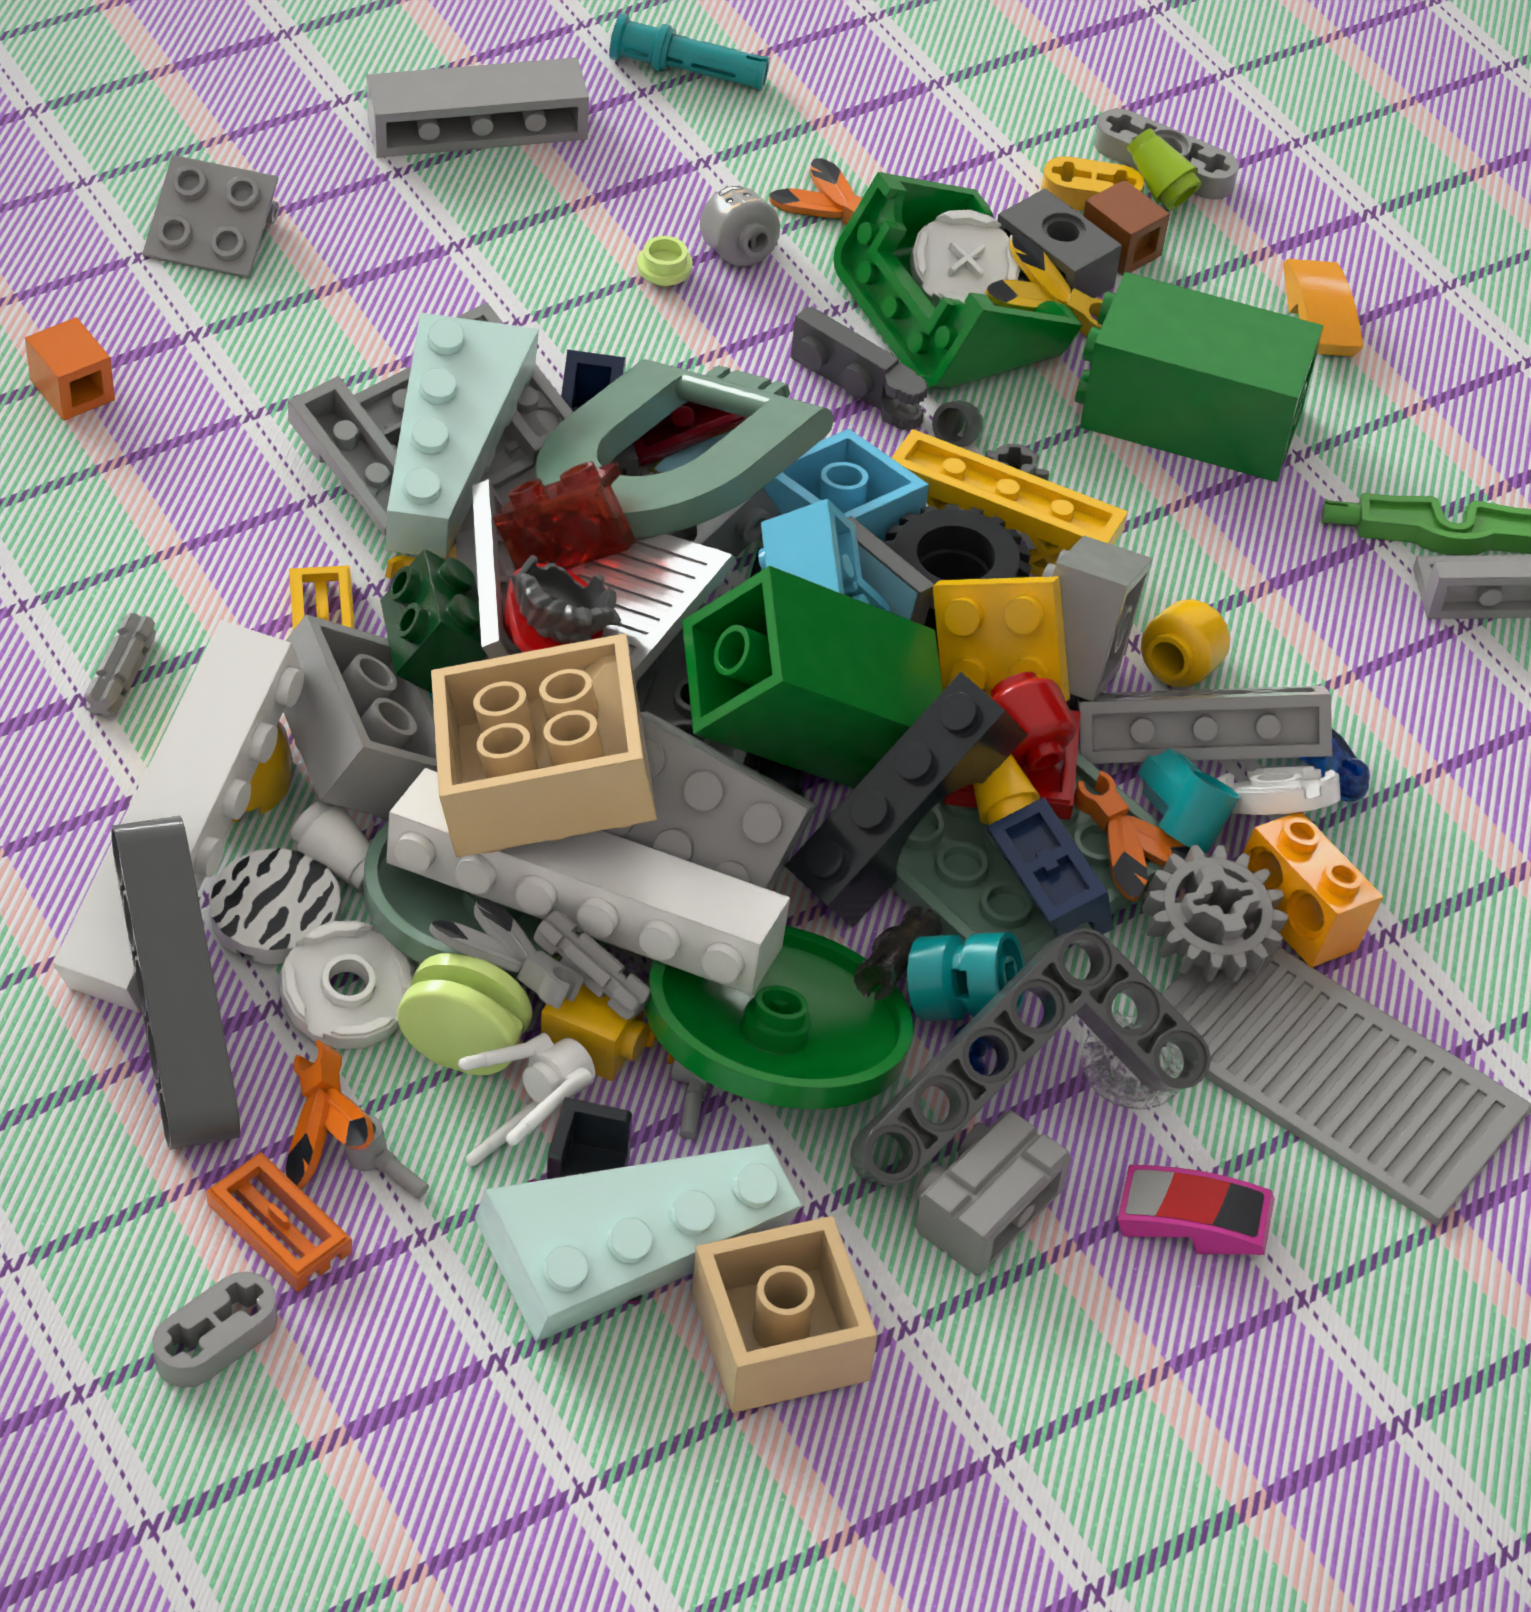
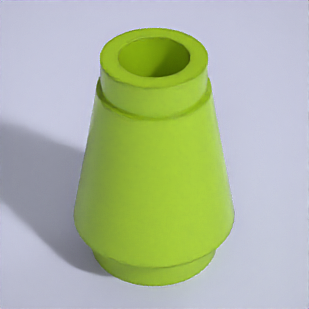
(1164, 169)

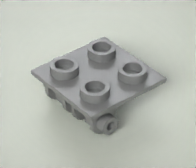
(211, 216)

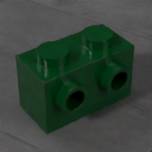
(432, 618)

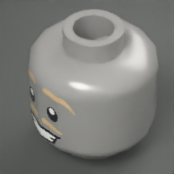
(740, 226)

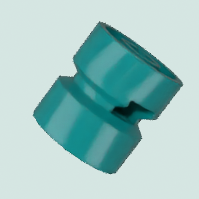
(961, 976)

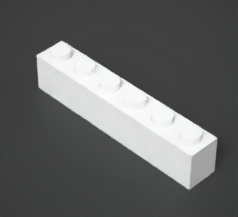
(198, 774)
(607, 889)

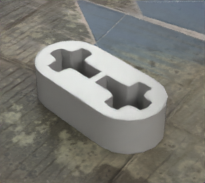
(211, 1325)

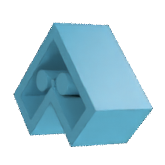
(819, 547)

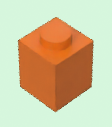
(70, 368)

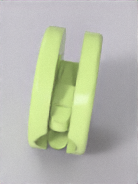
(463, 1009)

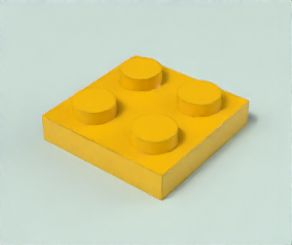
(1001, 630)

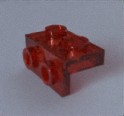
(567, 519)

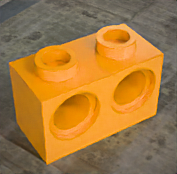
(1322, 890)

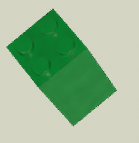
(1197, 375)
(807, 675)

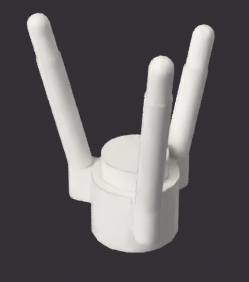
(551, 1075)

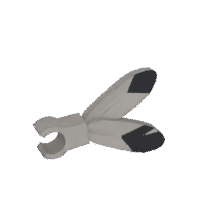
(510, 949)

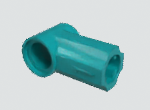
(1189, 799)

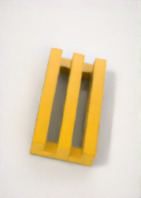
(320, 577)

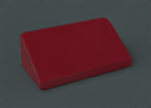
(682, 429)

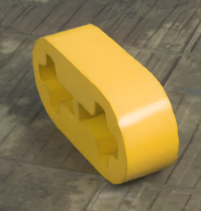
(1079, 179)

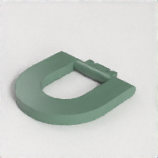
(718, 480)

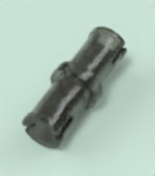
(891, 951)

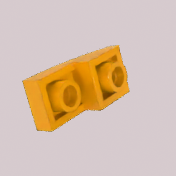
(1324, 297)

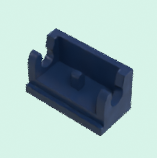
(1052, 869)

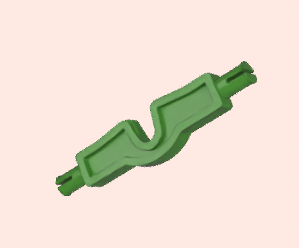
(1423, 522)

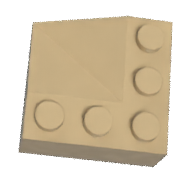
(540, 746)

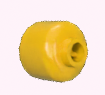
(1185, 643)

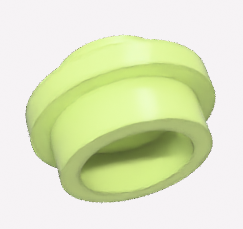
(664, 261)

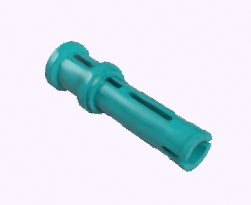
(666, 49)

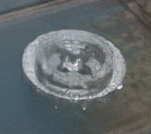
(1116, 1082)

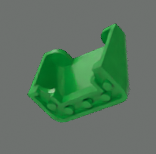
(955, 339)

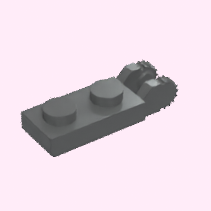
(859, 368)

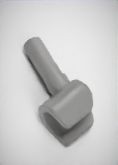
(693, 1099)
(380, 1157)

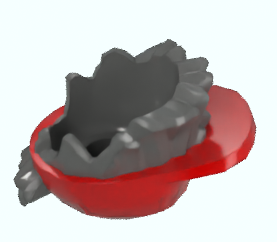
(556, 607)

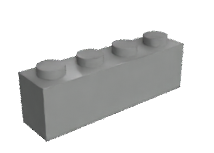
(477, 107)

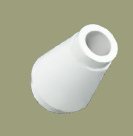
(334, 840)

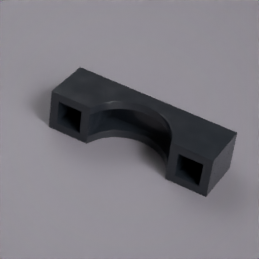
(859, 845)

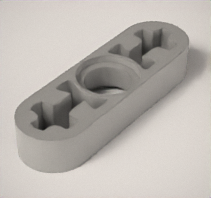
(1215, 166)

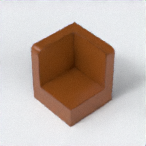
(1131, 221)

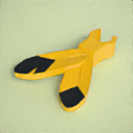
(1045, 285)

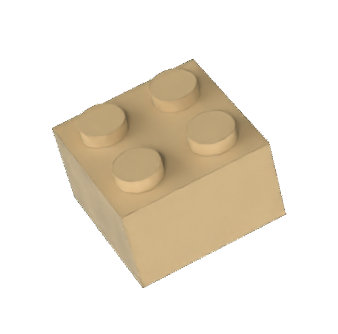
(783, 1313)

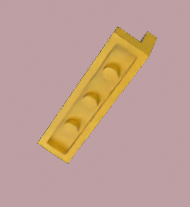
(1043, 510)

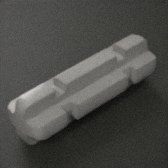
(120, 665)
(598, 967)

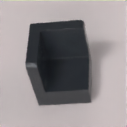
(589, 1139)

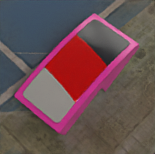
(1210, 1208)

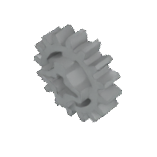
(1214, 913)

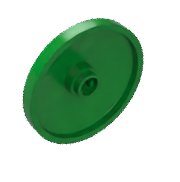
(797, 1039)

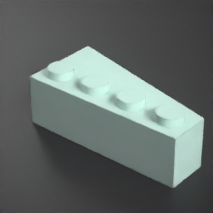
(454, 413)
(622, 1232)

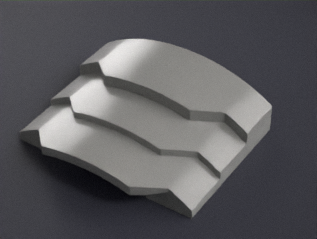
(362, 433)

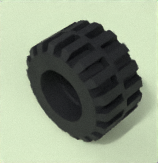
(958, 547)

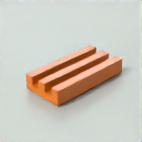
(313, 1259)

